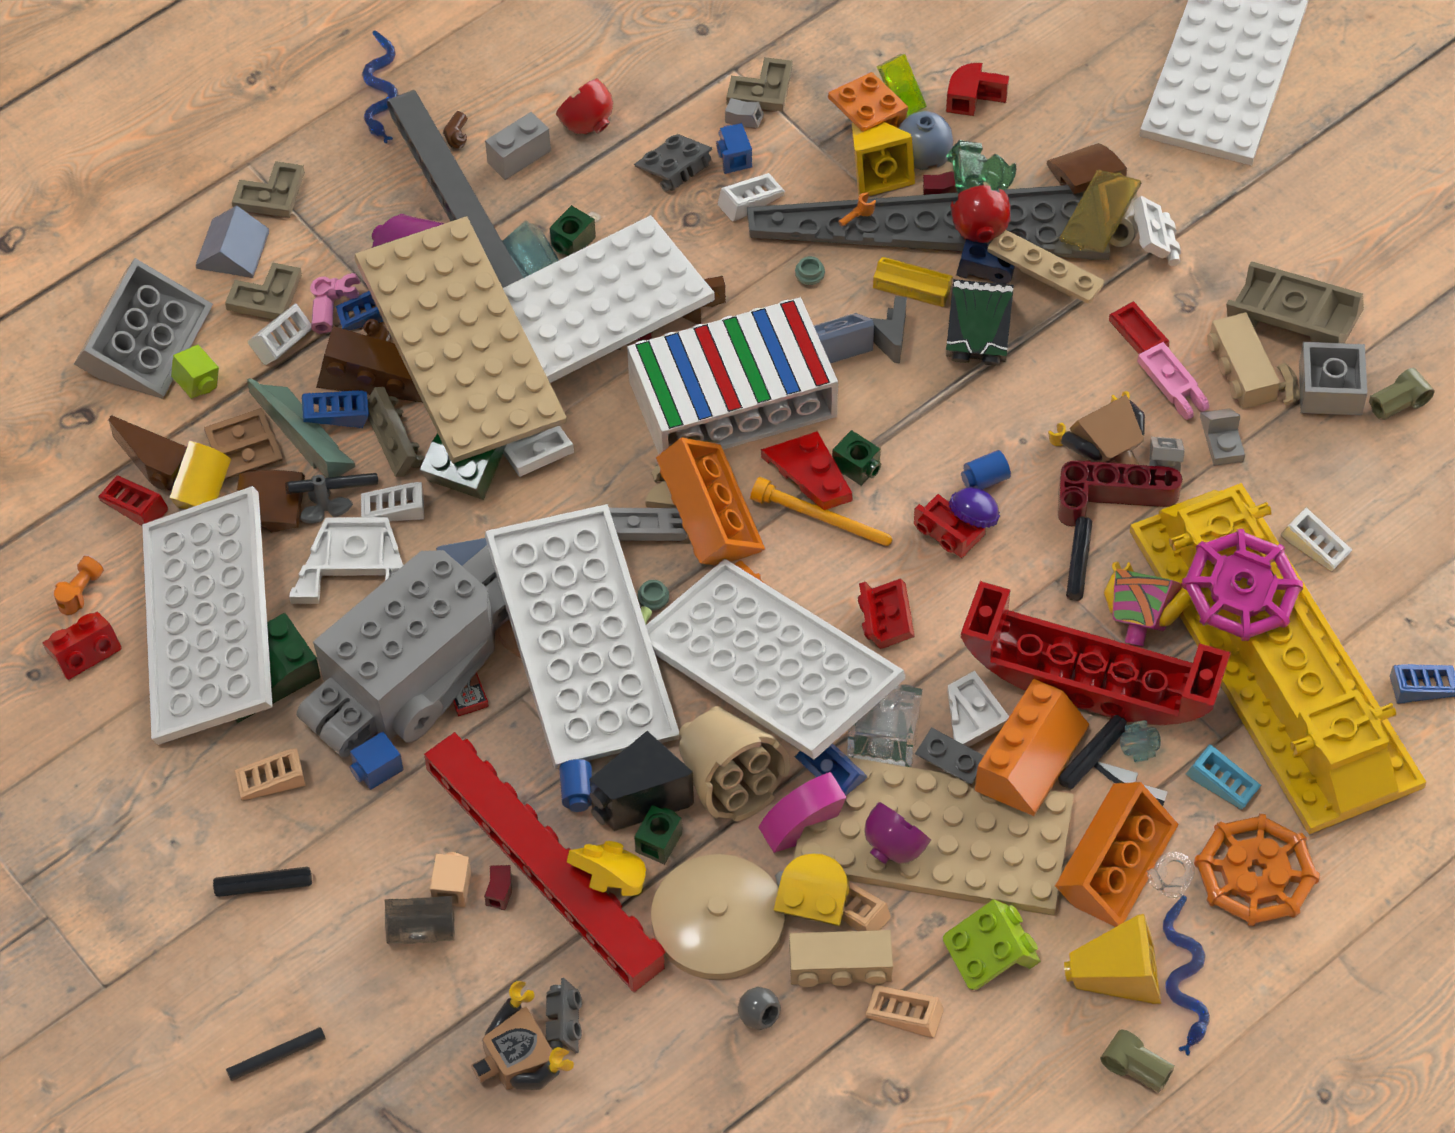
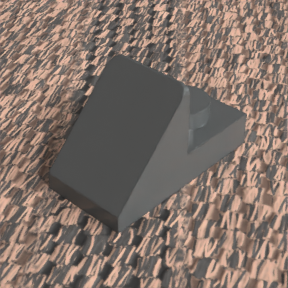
(890, 331)

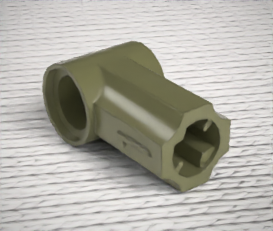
(1407, 391)
(1128, 1056)

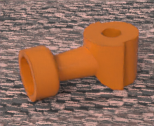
(69, 595)

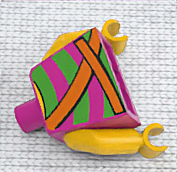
(1144, 601)

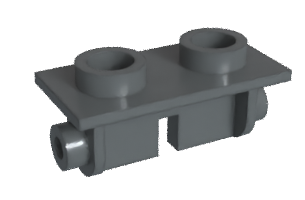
(950, 755)
(563, 1002)

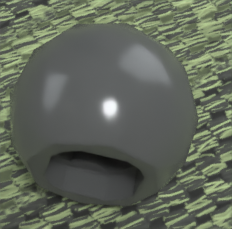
(759, 1008)

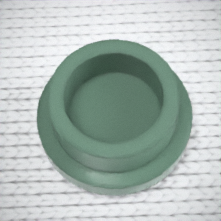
(809, 270)
(653, 595)

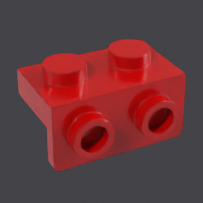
(946, 528)
(886, 613)
(82, 644)

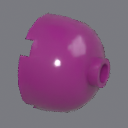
(893, 836)

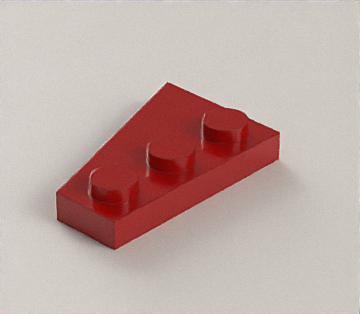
(812, 468)

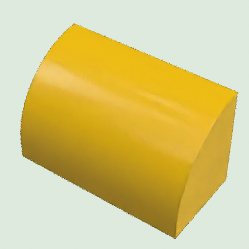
(199, 476)

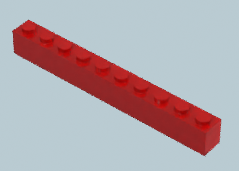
(543, 861)

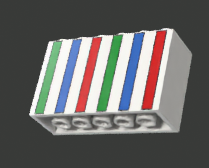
(734, 378)

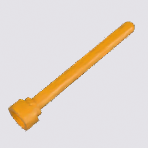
(764, 491)

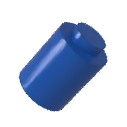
(986, 471)
(575, 784)

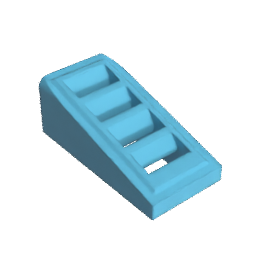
(1220, 762)

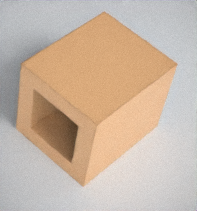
(451, 877)

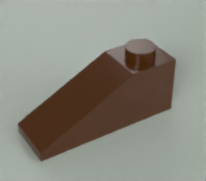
(153, 454)

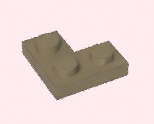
(768, 90)
(273, 198)
(267, 299)

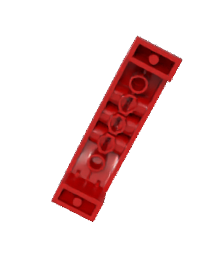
(1091, 669)

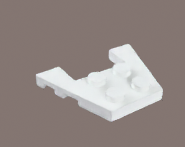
(347, 549)

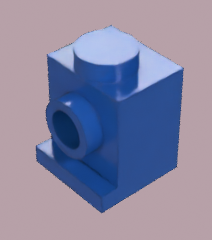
(734, 148)

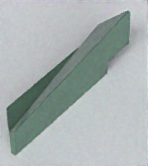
(307, 437)

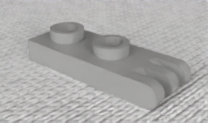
(648, 524)

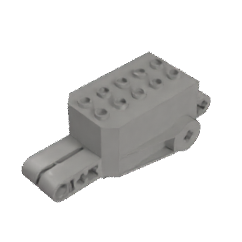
(405, 651)

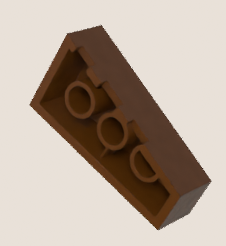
(363, 363)

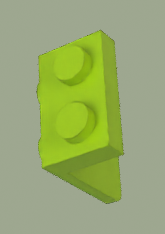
(990, 944)

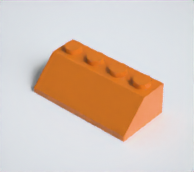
(709, 501)
(1031, 748)
(1116, 853)

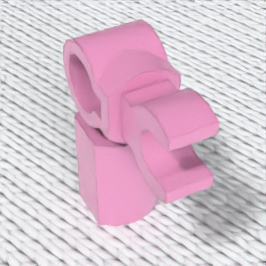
(326, 292)

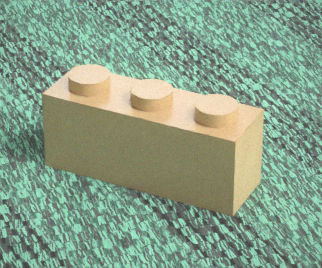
(1243, 361)
(840, 958)

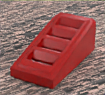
(150, 509)

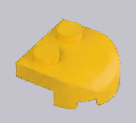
(610, 867)
(813, 889)

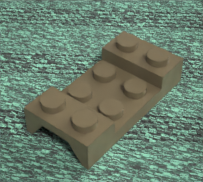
(1298, 304)

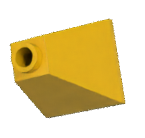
(882, 159)
(1118, 963)

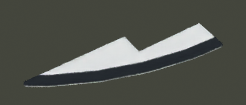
(1121, 775)

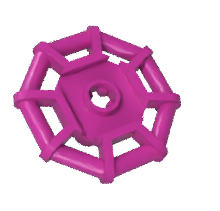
(1239, 601)

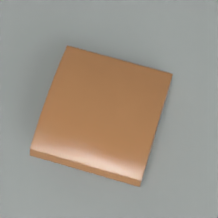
(245, 441)

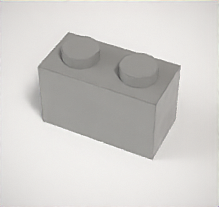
(518, 145)

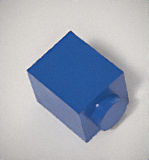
(375, 761)

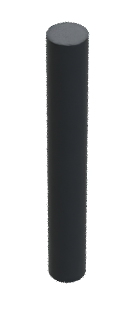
(333, 483)
(275, 1054)

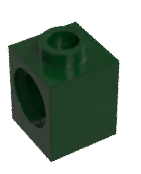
(572, 231)
(856, 447)
(658, 846)

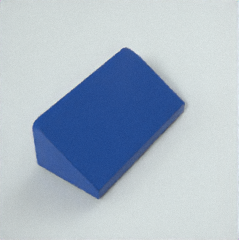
(834, 761)

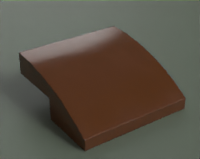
(1081, 165)
(277, 508)

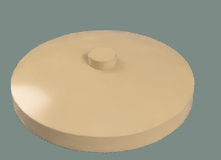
(717, 917)

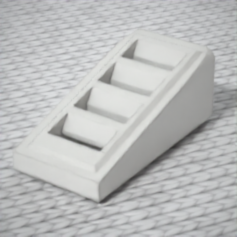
(735, 206)
(265, 344)
(401, 493)
(1316, 527)

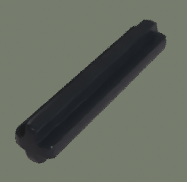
(1079, 558)
(1092, 752)
(262, 881)

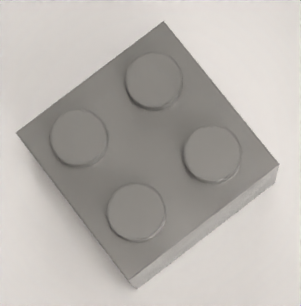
(1332, 378)

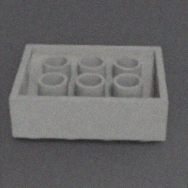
(142, 330)

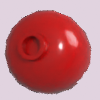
(588, 109)
(981, 213)

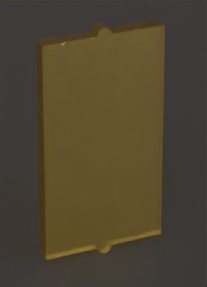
(1100, 211)

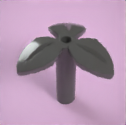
(321, 496)

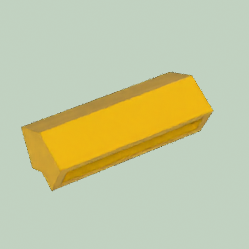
(912, 281)

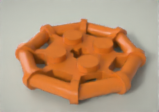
(1259, 852)

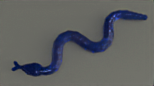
(375, 126)
(1199, 1028)

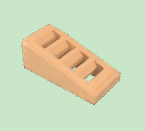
(283, 782)
(871, 917)
(915, 1024)

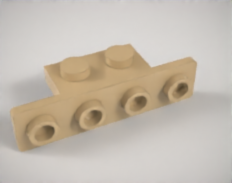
(1046, 267)

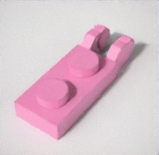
(1172, 379)

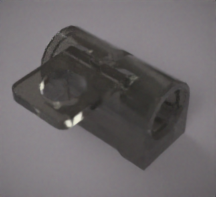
(419, 920)

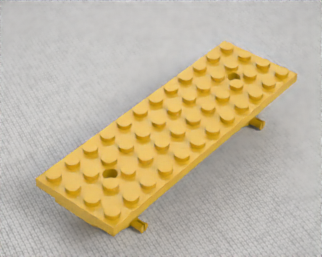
(1291, 683)

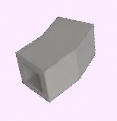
(743, 112)

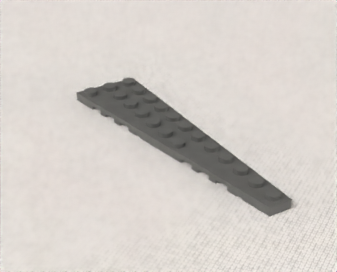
(922, 221)

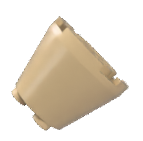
(732, 763)

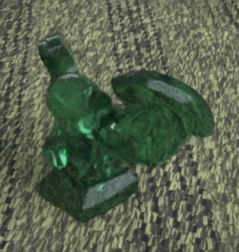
(974, 168)

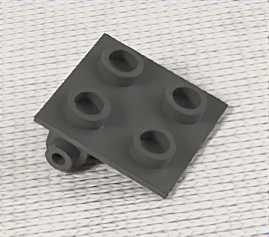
(676, 161)

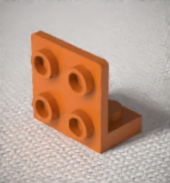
(869, 102)

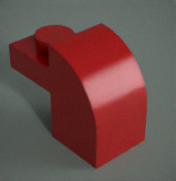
(970, 84)

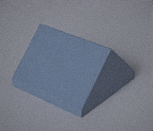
(233, 244)
(846, 336)

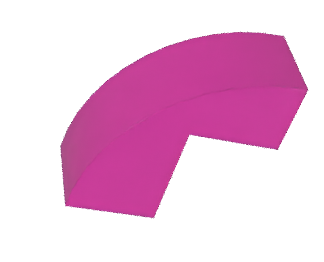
(806, 805)

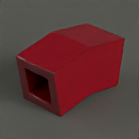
(939, 184)
(499, 887)

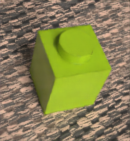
(195, 371)

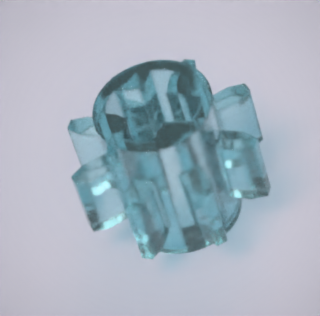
(1140, 741)

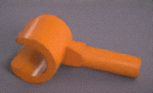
(863, 209)

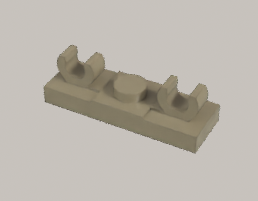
(392, 432)

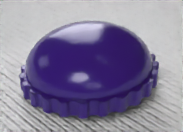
(975, 507)

